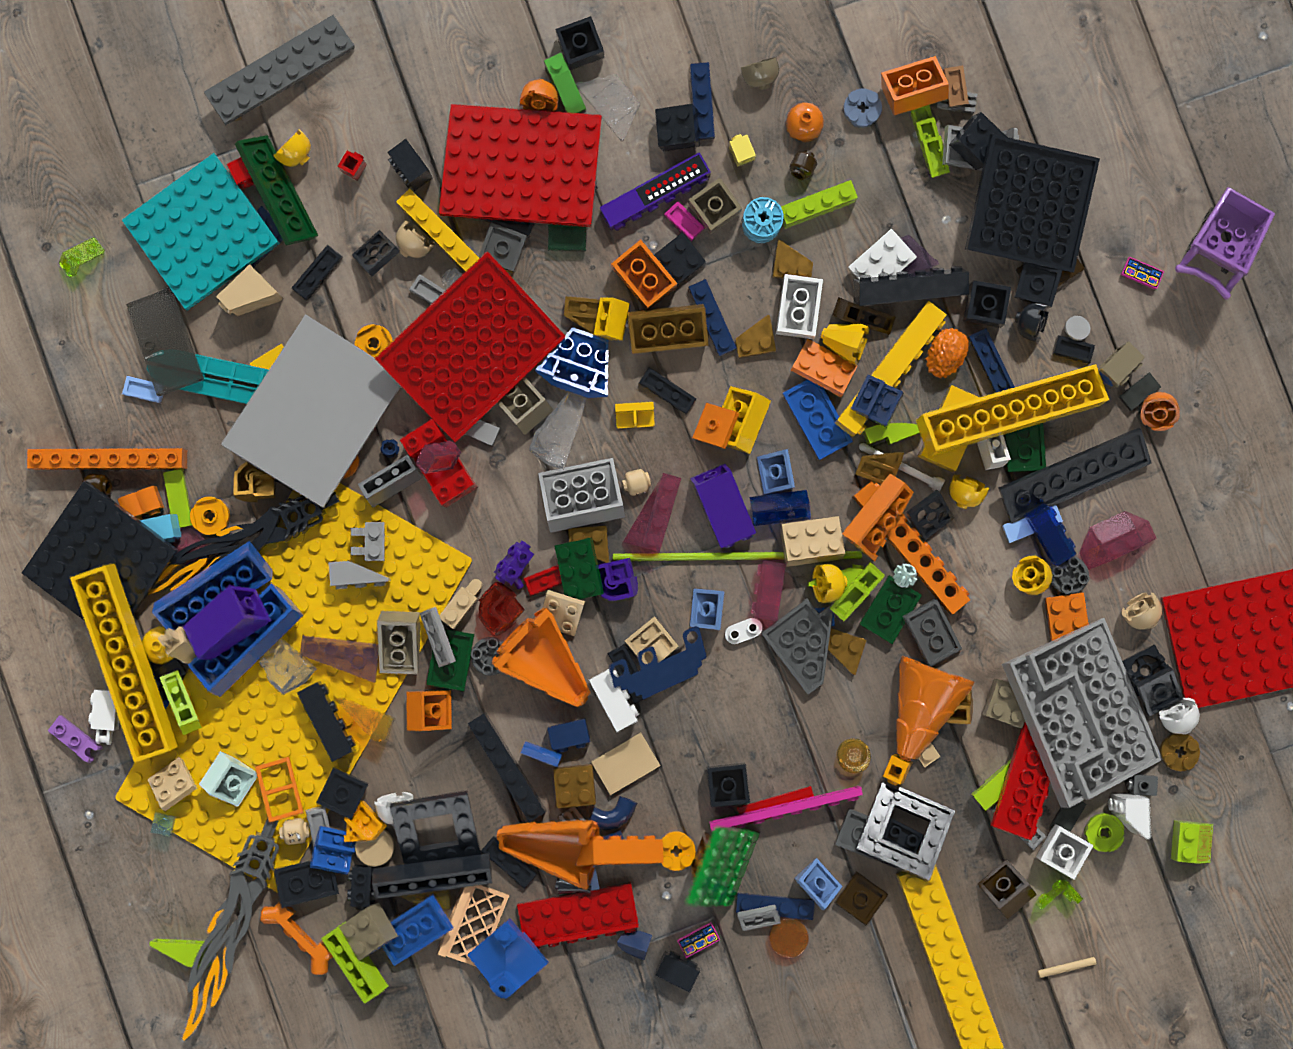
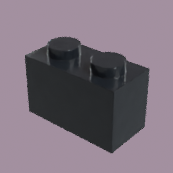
(677, 971)

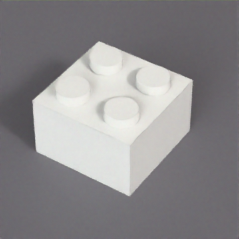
(1064, 851)

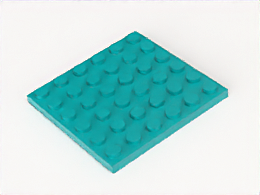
(200, 231)

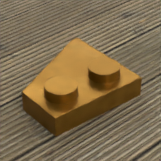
(582, 311)
(757, 339)

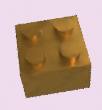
(574, 786)

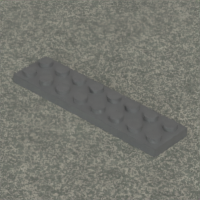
(279, 69)

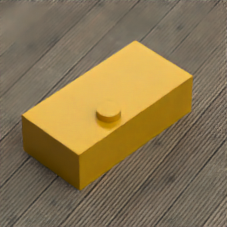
(950, 459)

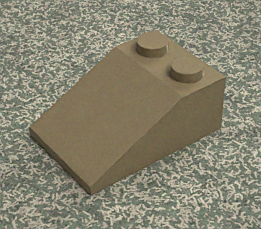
(525, 405)
(399, 642)

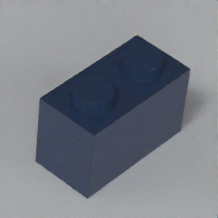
(568, 735)

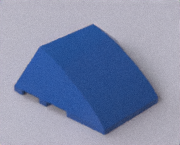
(578, 365)

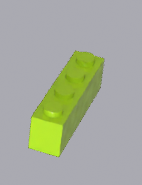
(818, 204)
(362, 973)

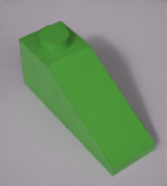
(564, 84)

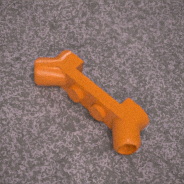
(319, 953)

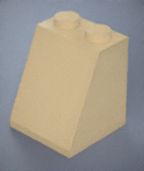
(247, 293)

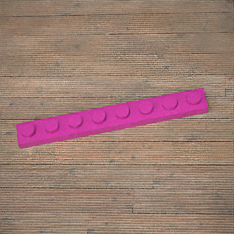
(794, 807)

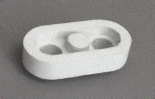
(743, 631)

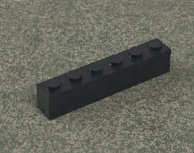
(911, 286)
(507, 767)
(432, 876)

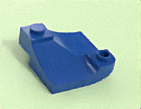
(507, 959)

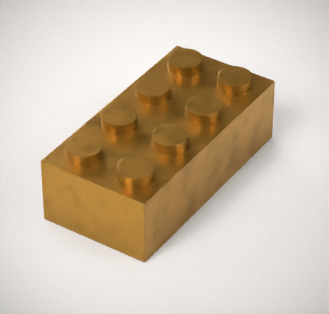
(668, 328)

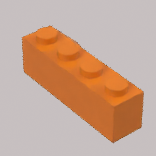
(878, 516)
(621, 851)

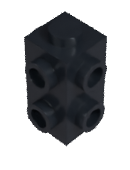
(361, 892)

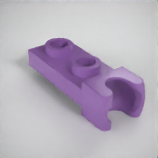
(74, 738)

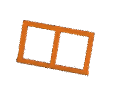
(265, 793)

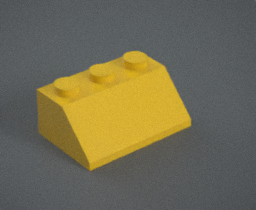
(752, 411)

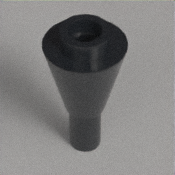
(566, 887)

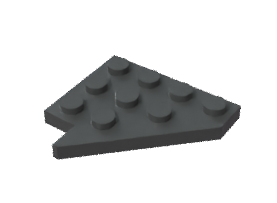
(802, 643)

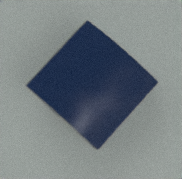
(877, 401)

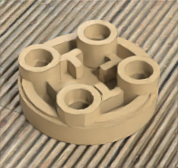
(377, 851)

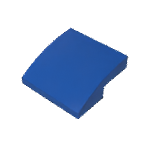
(541, 753)
(331, 851)

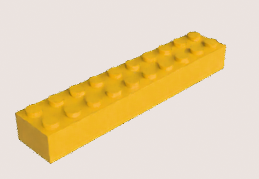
(1011, 410)
(124, 662)
(950, 962)

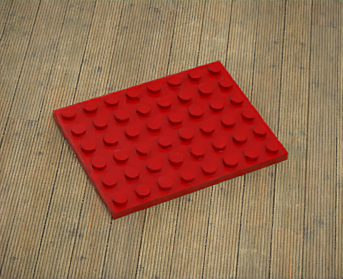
(520, 165)
(470, 346)
(1233, 638)

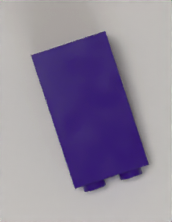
(723, 506)
(226, 621)

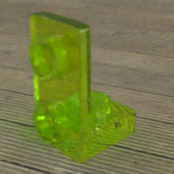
(79, 255)
(1059, 886)

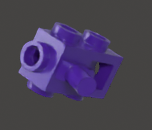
(512, 565)

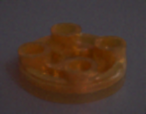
(789, 938)

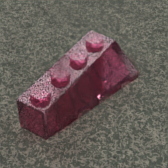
(653, 519)

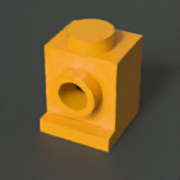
(890, 772)

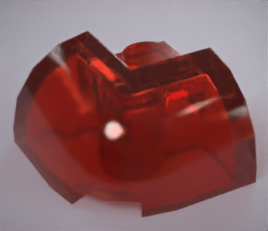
(499, 608)

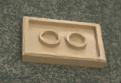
(625, 763)

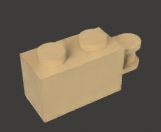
(461, 604)
(177, 645)

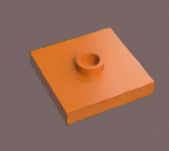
(715, 425)

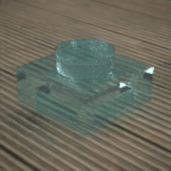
(163, 824)

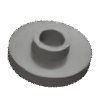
(1077, 328)

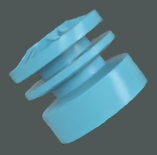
(751, 222)

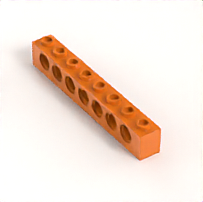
(107, 459)
(960, 595)

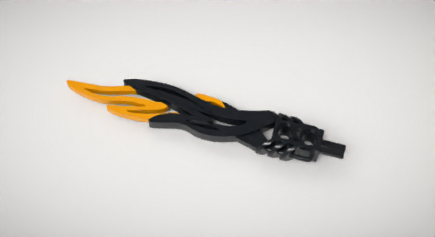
(270, 534)

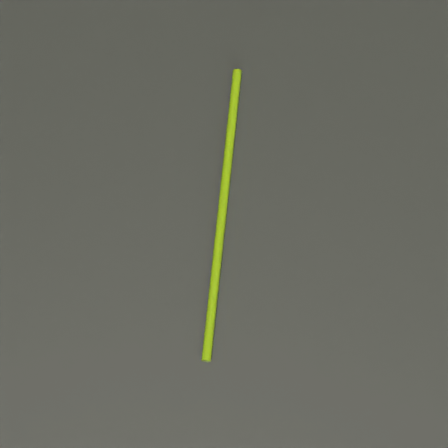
(715, 556)

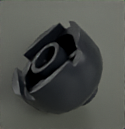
(1032, 321)

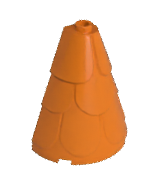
(543, 659)
(925, 704)
(551, 847)

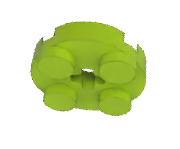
(1093, 830)

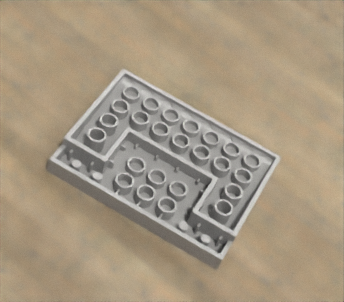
(312, 411)
(1082, 713)

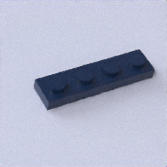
(703, 99)
(715, 322)
(991, 361)
(786, 906)

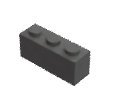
(389, 481)

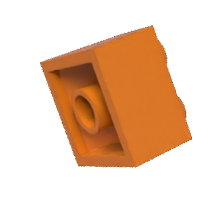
(429, 710)

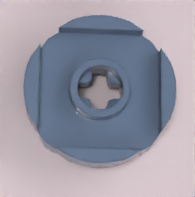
(859, 97)

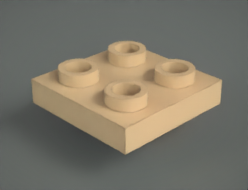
(565, 611)
(652, 635)
(172, 784)

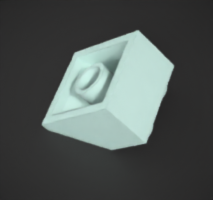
(228, 779)

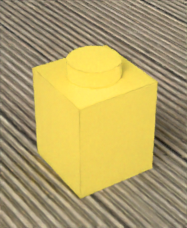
(741, 149)

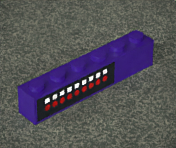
(655, 191)

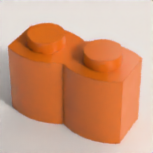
(142, 502)

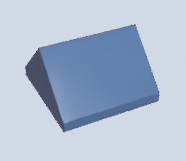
(776, 472)
(707, 609)
(818, 883)

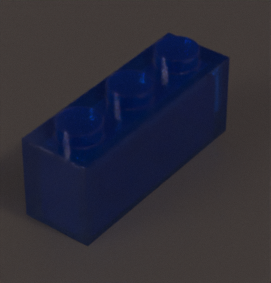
(780, 508)
(1051, 534)

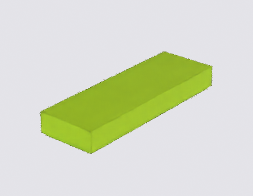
(178, 496)

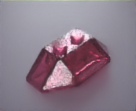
(1115, 538)

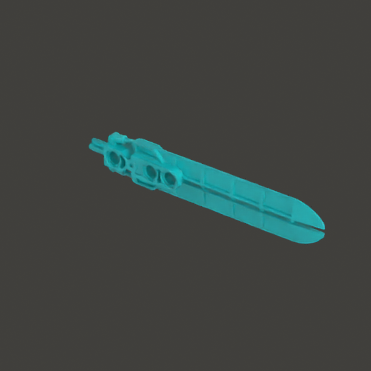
(228, 370)

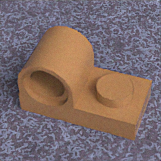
(957, 86)

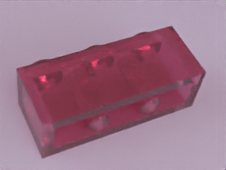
(768, 590)

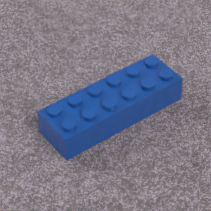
(240, 569)
(229, 666)

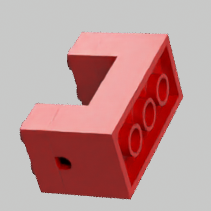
(447, 484)

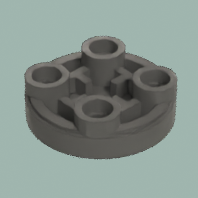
(1070, 576)
(483, 654)

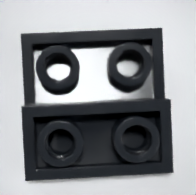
(902, 836)

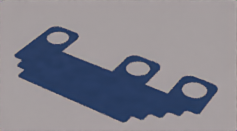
(664, 674)

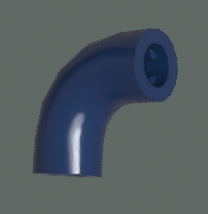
(616, 817)

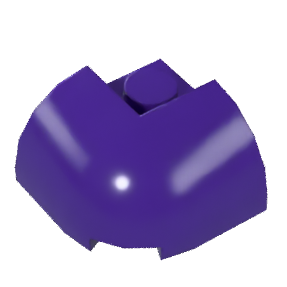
(618, 580)

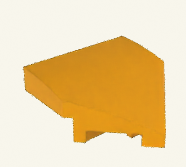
(364, 825)

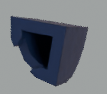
(635, 943)

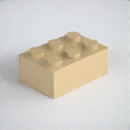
(812, 541)

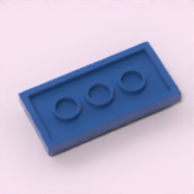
(816, 418)
(417, 929)

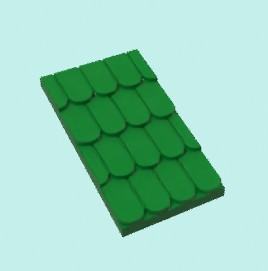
(720, 866)

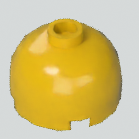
(294, 150)
(967, 491)
(1032, 575)
(829, 583)
(153, 648)

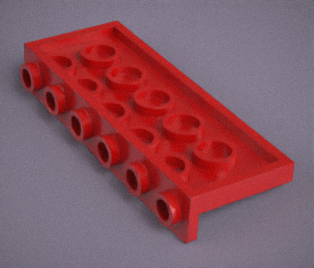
(1022, 790)
(579, 915)

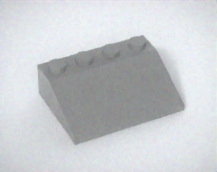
(581, 495)

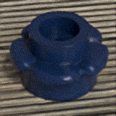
(387, 443)

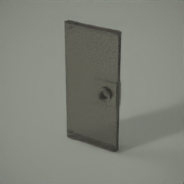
(164, 342)

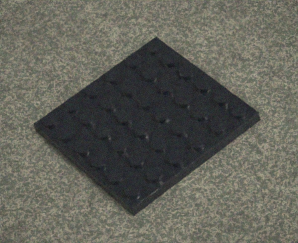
(1032, 203)
(96, 534)

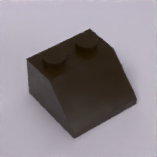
(1007, 889)

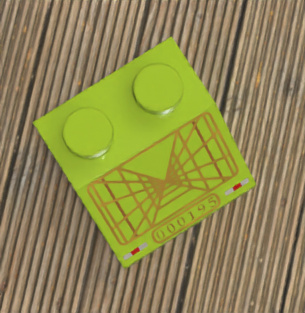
(1191, 842)

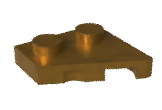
(790, 262)
(879, 466)
(599, 537)
(846, 649)

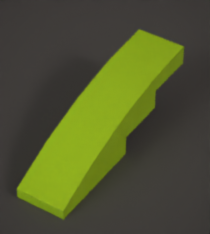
(929, 140)

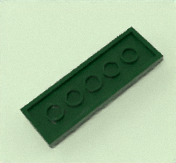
(276, 190)

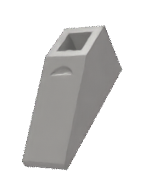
(350, 573)

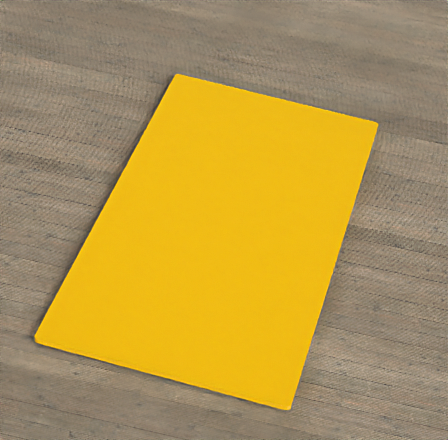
(264, 725)

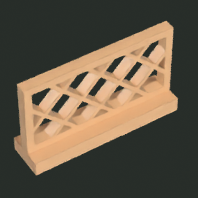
(457, 915)

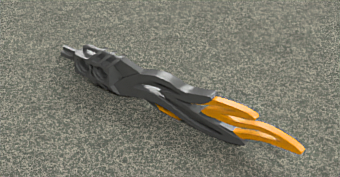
(248, 893)

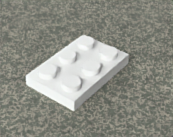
(885, 256)

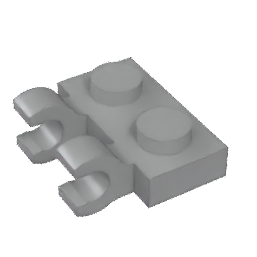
(374, 541)

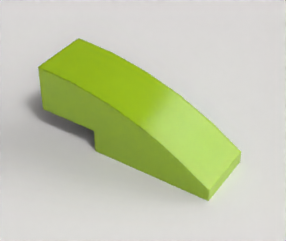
(893, 433)
(857, 591)
(990, 791)

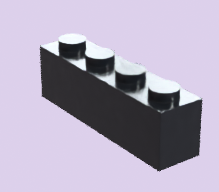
(326, 720)

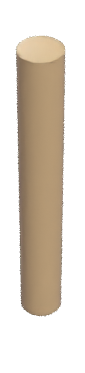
(1066, 967)

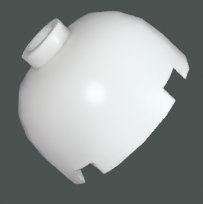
(1179, 717)
(383, 805)

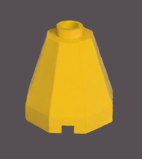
(846, 340)

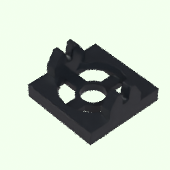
(361, 257)
(943, 508)
(1151, 651)

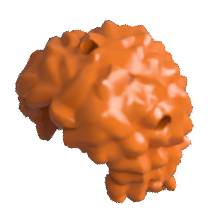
(947, 352)

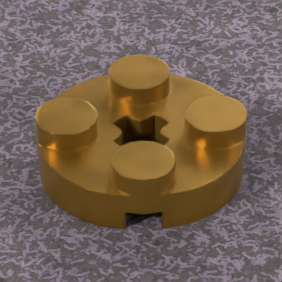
(1190, 748)

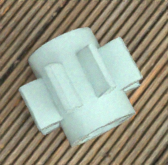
(905, 575)

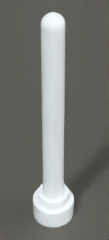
(934, 483)

